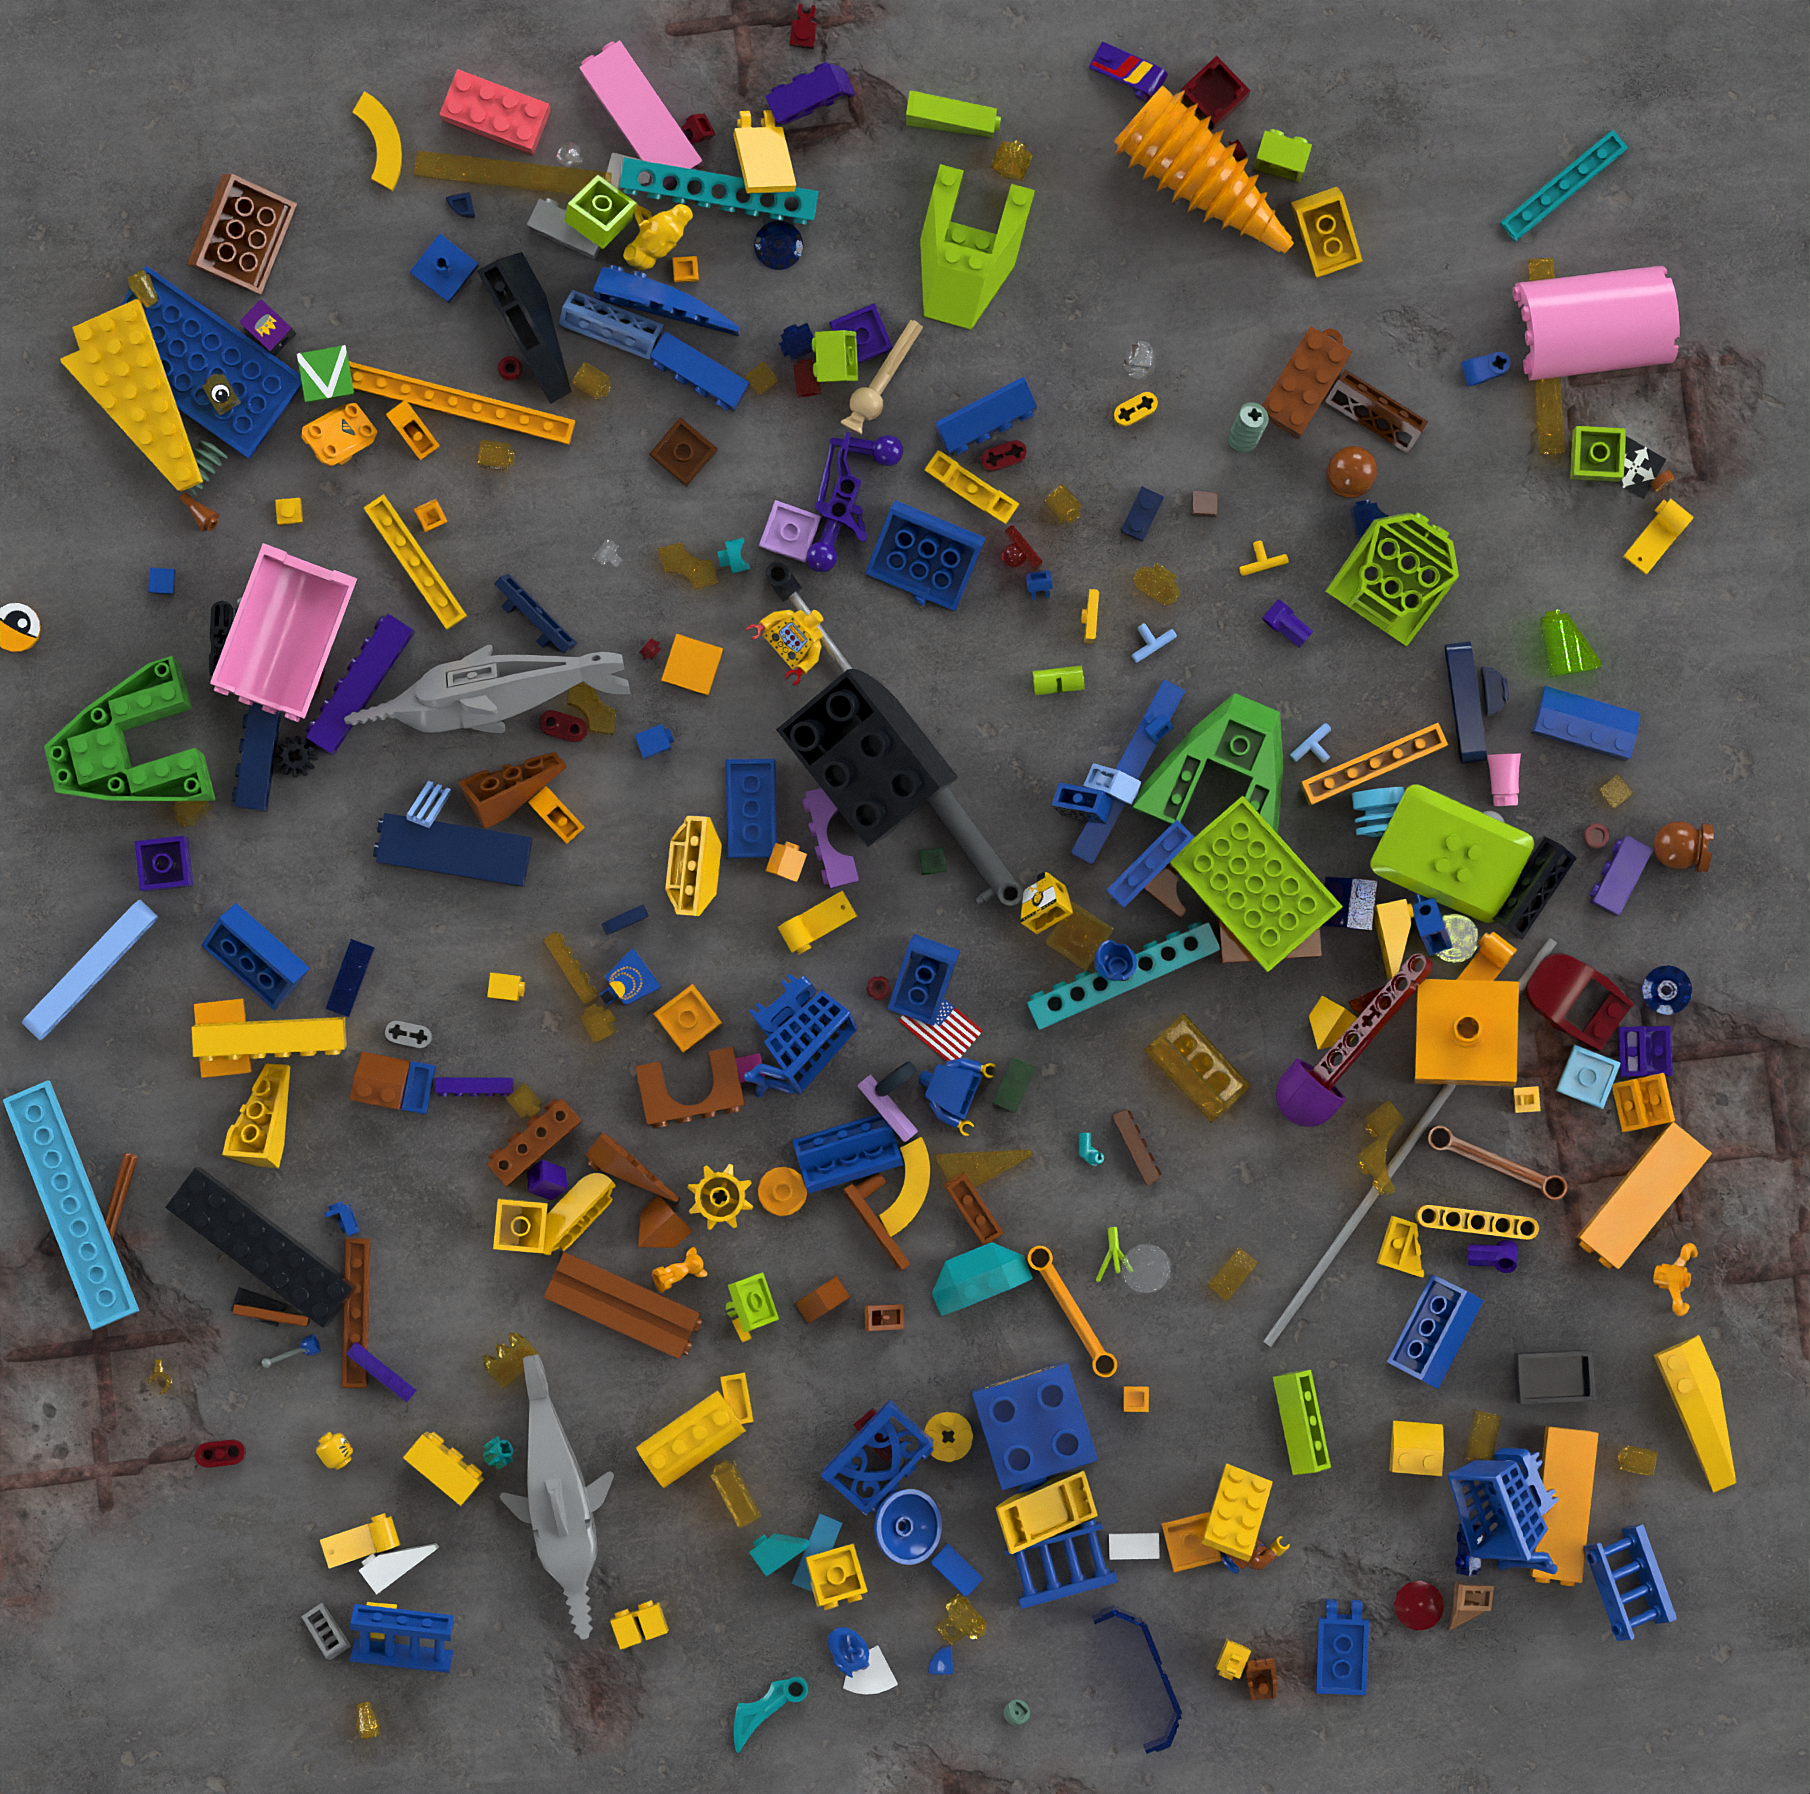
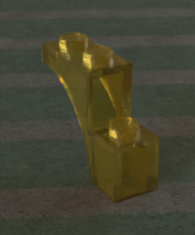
(1383, 1124)

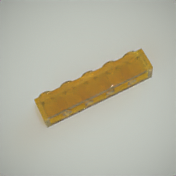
(571, 967)

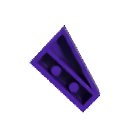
(809, 93)

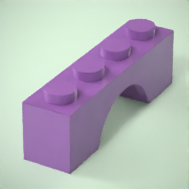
(839, 868)

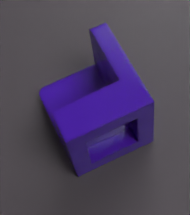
(547, 1180)

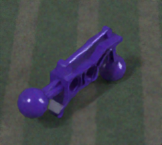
(887, 452)

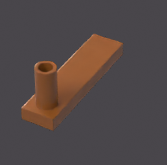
(856, 1198)

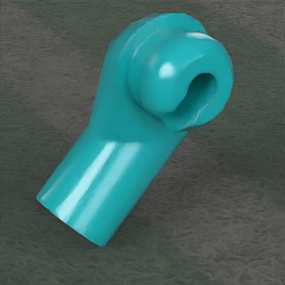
(1088, 1152)

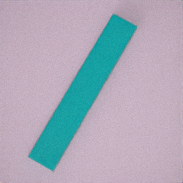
(1563, 185)

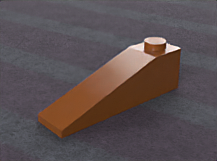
(502, 792)

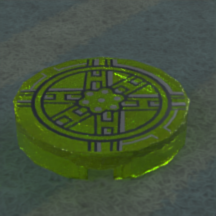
(1462, 936)

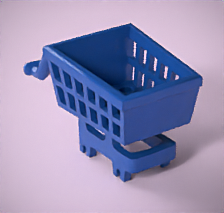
(789, 1034)
(1512, 1507)

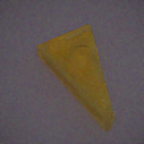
(980, 1165)

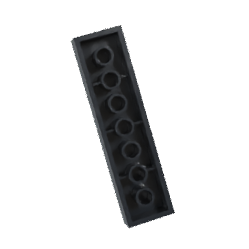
(261, 1247)

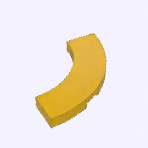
(386, 137)
(914, 1188)

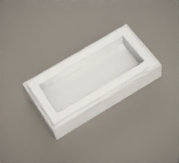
(1134, 1546)

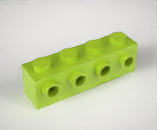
(1299, 1421)

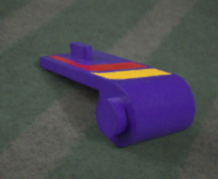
(1130, 70)

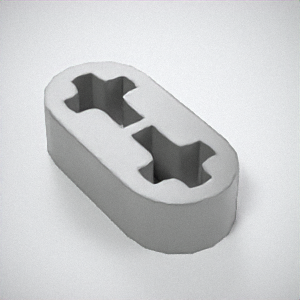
(407, 1040)

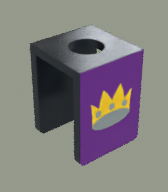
(267, 327)

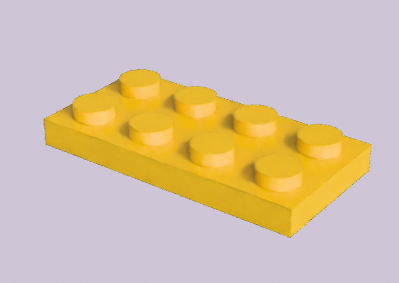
(1237, 1512)

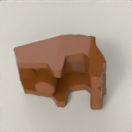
(1261, 1678)

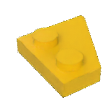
(1401, 1247)

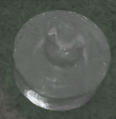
(569, 154)

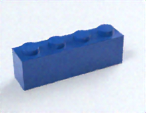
(699, 371)

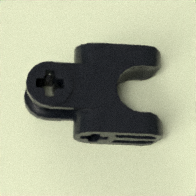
(220, 624)

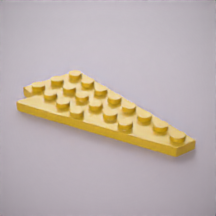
(128, 380)

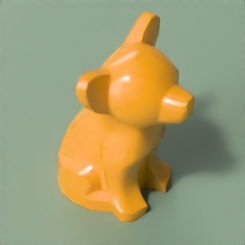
(673, 1273)

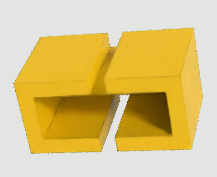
(627, 1629)

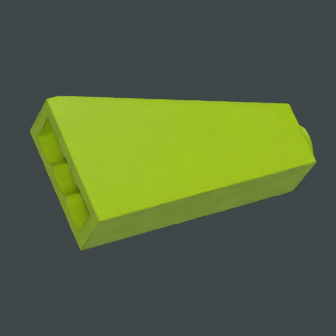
(951, 115)

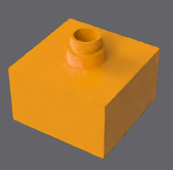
(1466, 1032)

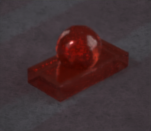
(1016, 553)

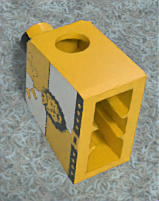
(1045, 903)

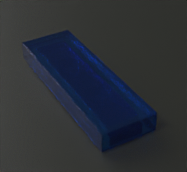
(350, 978)

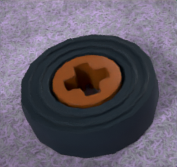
(896, 1078)

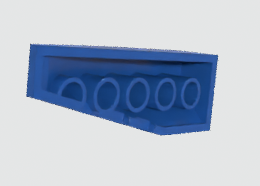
(653, 297)

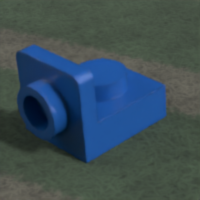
(347, 1221)

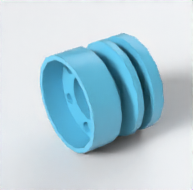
(1378, 808)

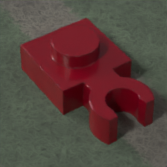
(803, 31)

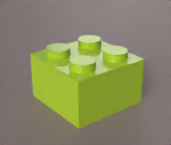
(1282, 155)
(600, 211)
(835, 356)
(1598, 453)

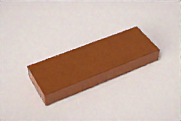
(973, 1208)
(271, 1315)

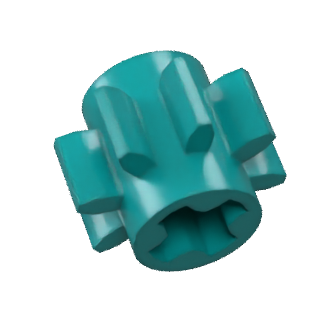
(498, 1453)

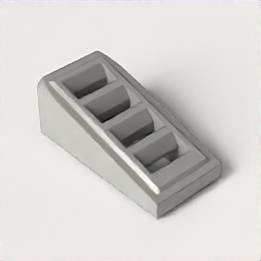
(318, 1636)

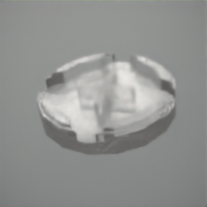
(1145, 1268)

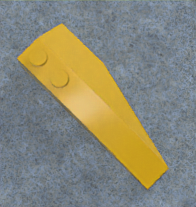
(1700, 1406)

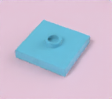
(1588, 1076)

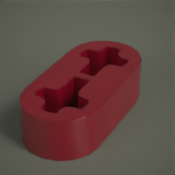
(1005, 461)

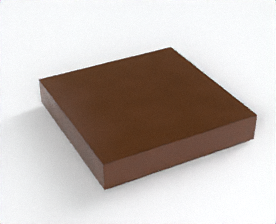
(683, 451)

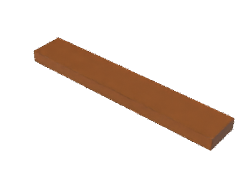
(356, 1309)

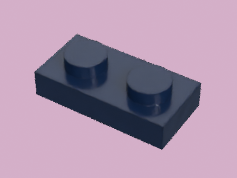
(1142, 514)

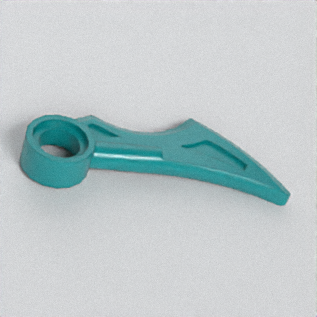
(751, 1715)

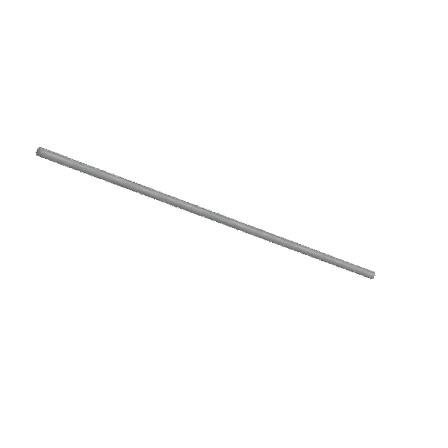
(1391, 1169)

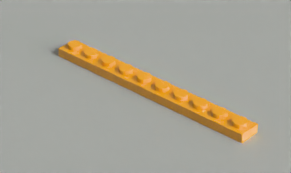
(462, 403)

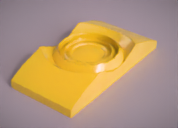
(1046, 1510)

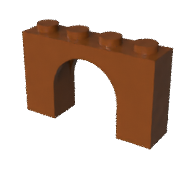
(661, 1107)

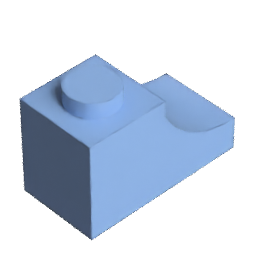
(1113, 783)

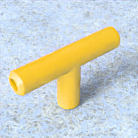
(1263, 563)

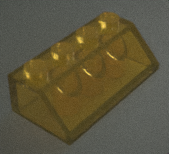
(1197, 1067)

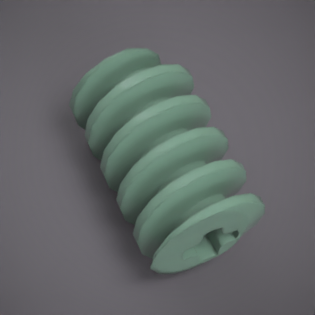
(1248, 427)
(205, 459)

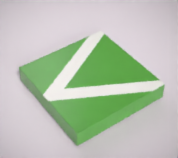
(325, 374)

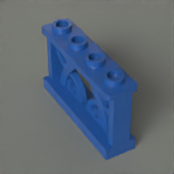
(854, 1448)

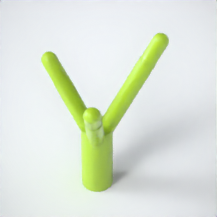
(1113, 1250)

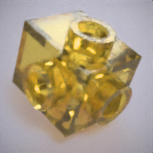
(1012, 160)

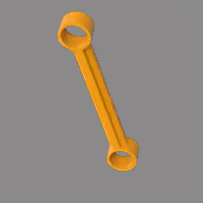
(1072, 1311)

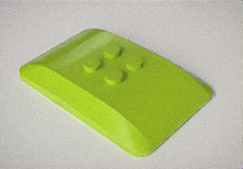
(1451, 853)

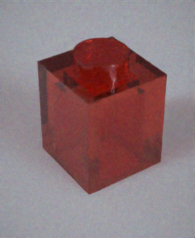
(805, 380)

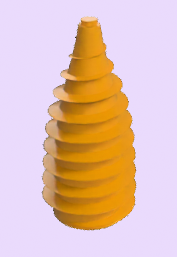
(1197, 166)

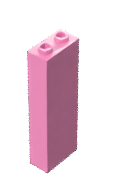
(638, 110)

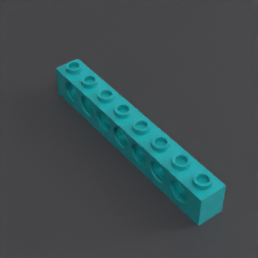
(632, 168)
(1206, 945)

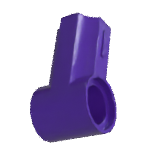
(1282, 619)
(1501, 1256)

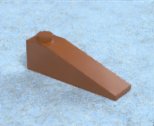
(615, 1160)

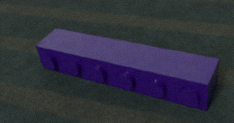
(360, 683)

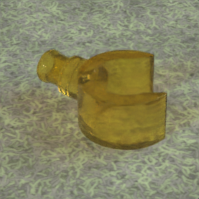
(159, 1371)

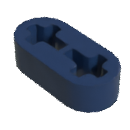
(625, 920)

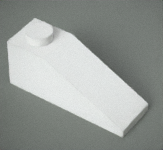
(391, 1565)

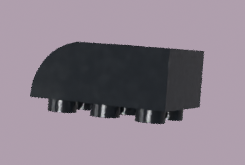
(867, 754)

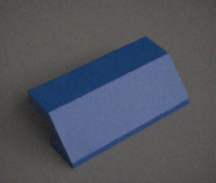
(847, 1152)

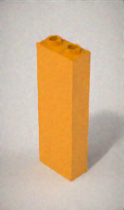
(1643, 1196)
(1568, 1469)

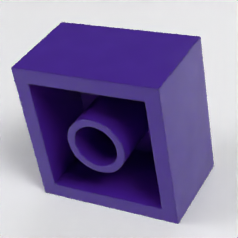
(164, 863)

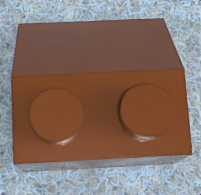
(380, 1080)

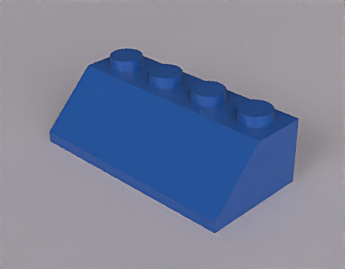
(986, 416)
(1586, 723)
(255, 956)
(1435, 1331)

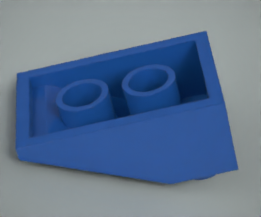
(923, 979)

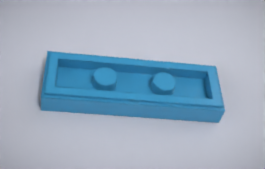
(821, 1540)

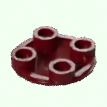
(1418, 1605)

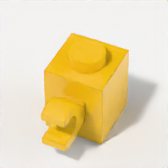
(1232, 1660)

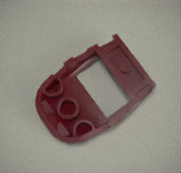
(1557, 986)

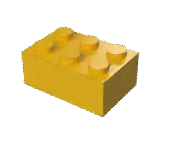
(444, 1467)

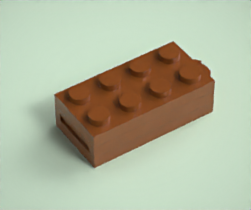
(1306, 380)

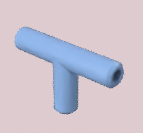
(1152, 643)
(1312, 744)

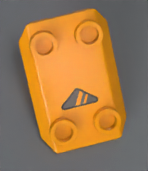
(339, 434)

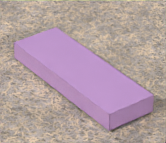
(887, 1109)

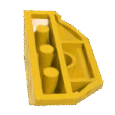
(693, 866)

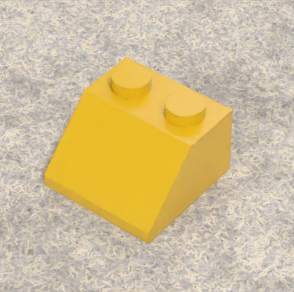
(520, 1225)
(1417, 1448)

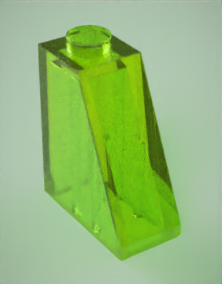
(1566, 646)

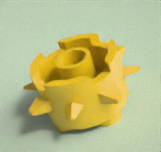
(727, 1209)

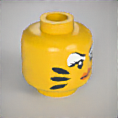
(334, 1450)

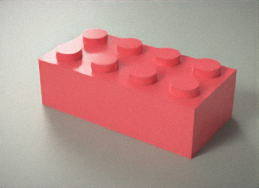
(495, 112)

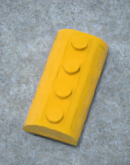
(690, 1439)

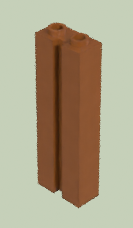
(623, 1305)

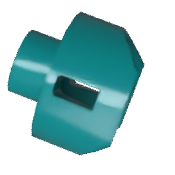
(731, 556)

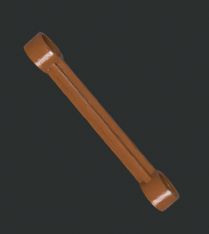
(1497, 1163)

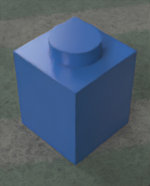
(654, 741)

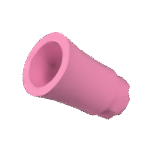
(1504, 778)

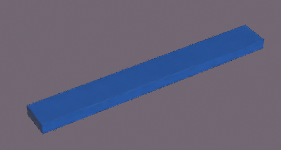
(1132, 764)

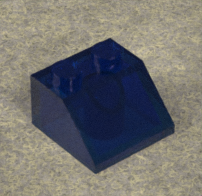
(1358, 902)

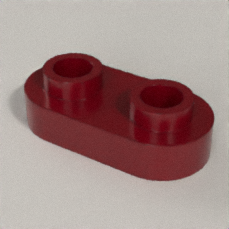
(563, 725)
(220, 1452)

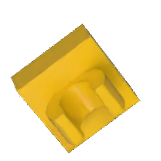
(1526, 1099)

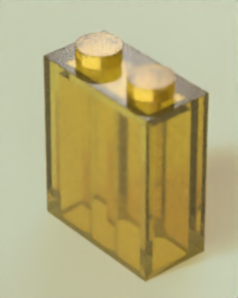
(736, 1493)

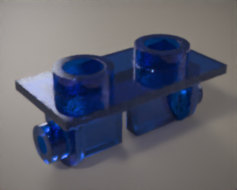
(1464, 1562)

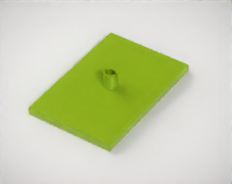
(1255, 884)

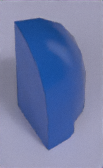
(941, 1662)

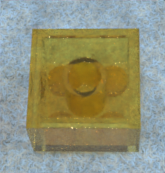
(1079, 937)

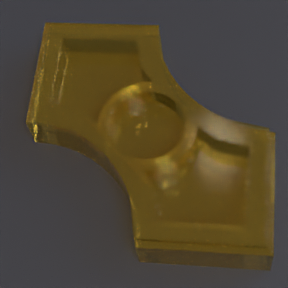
(678, 560)
(598, 715)

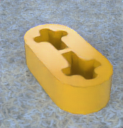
(1139, 414)

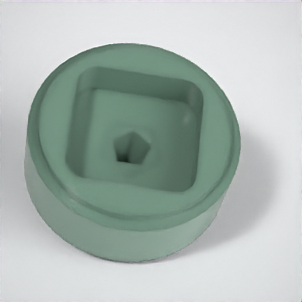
(1016, 1712)

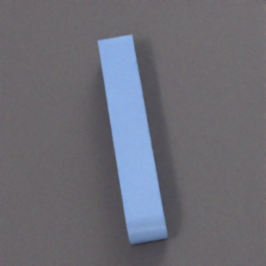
(90, 969)

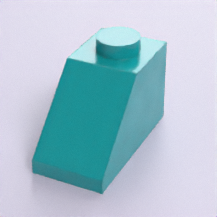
(776, 1550)

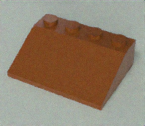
(241, 233)

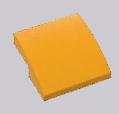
(1643, 1102)

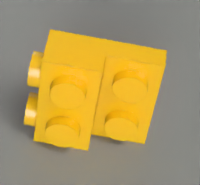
(836, 1576)

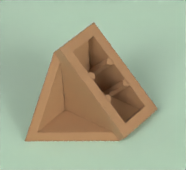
(1469, 1602)

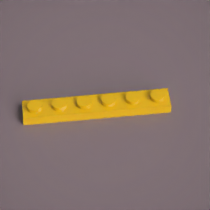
(415, 562)

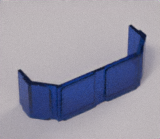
(1165, 1741)

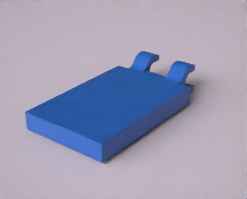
(1342, 1651)

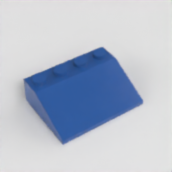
(928, 550)

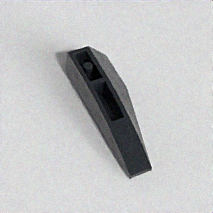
(529, 320)

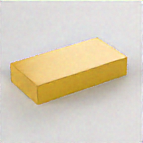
(737, 1396)

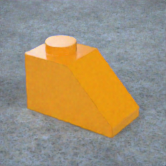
(412, 429)
(556, 814)

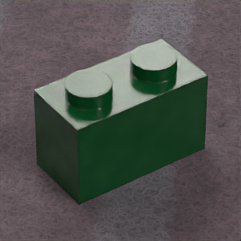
(1014, 1085)

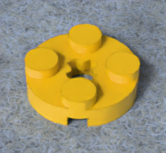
(962, 1435)

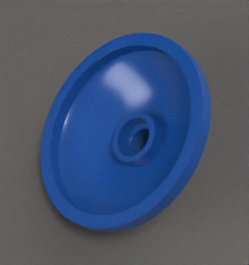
(919, 1528)

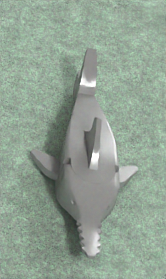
(493, 688)
(558, 1499)

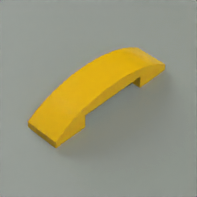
(971, 488)

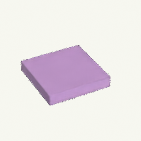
(789, 531)

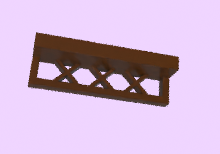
(1377, 403)

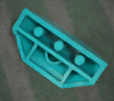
(978, 1276)

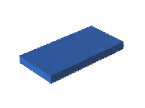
(751, 807)

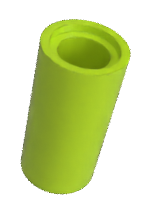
(1058, 680)

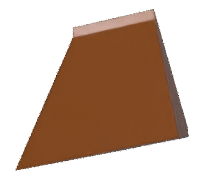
(661, 1226)

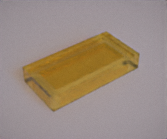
(1232, 1274)

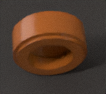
(1662, 480)

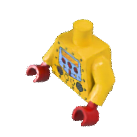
(794, 638)

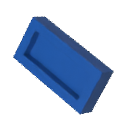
(418, 1087)

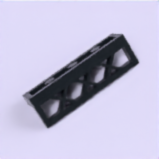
(1531, 884)

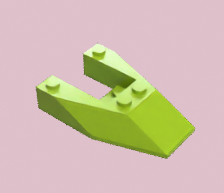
(963, 263)

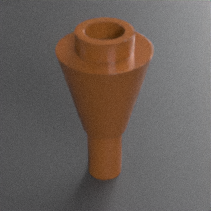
(203, 516)

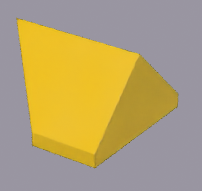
(1329, 1022)

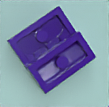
(1645, 1050)

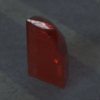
(1361, 1003)

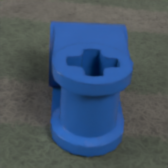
(1481, 369)

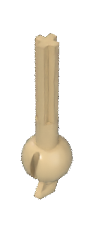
(867, 402)

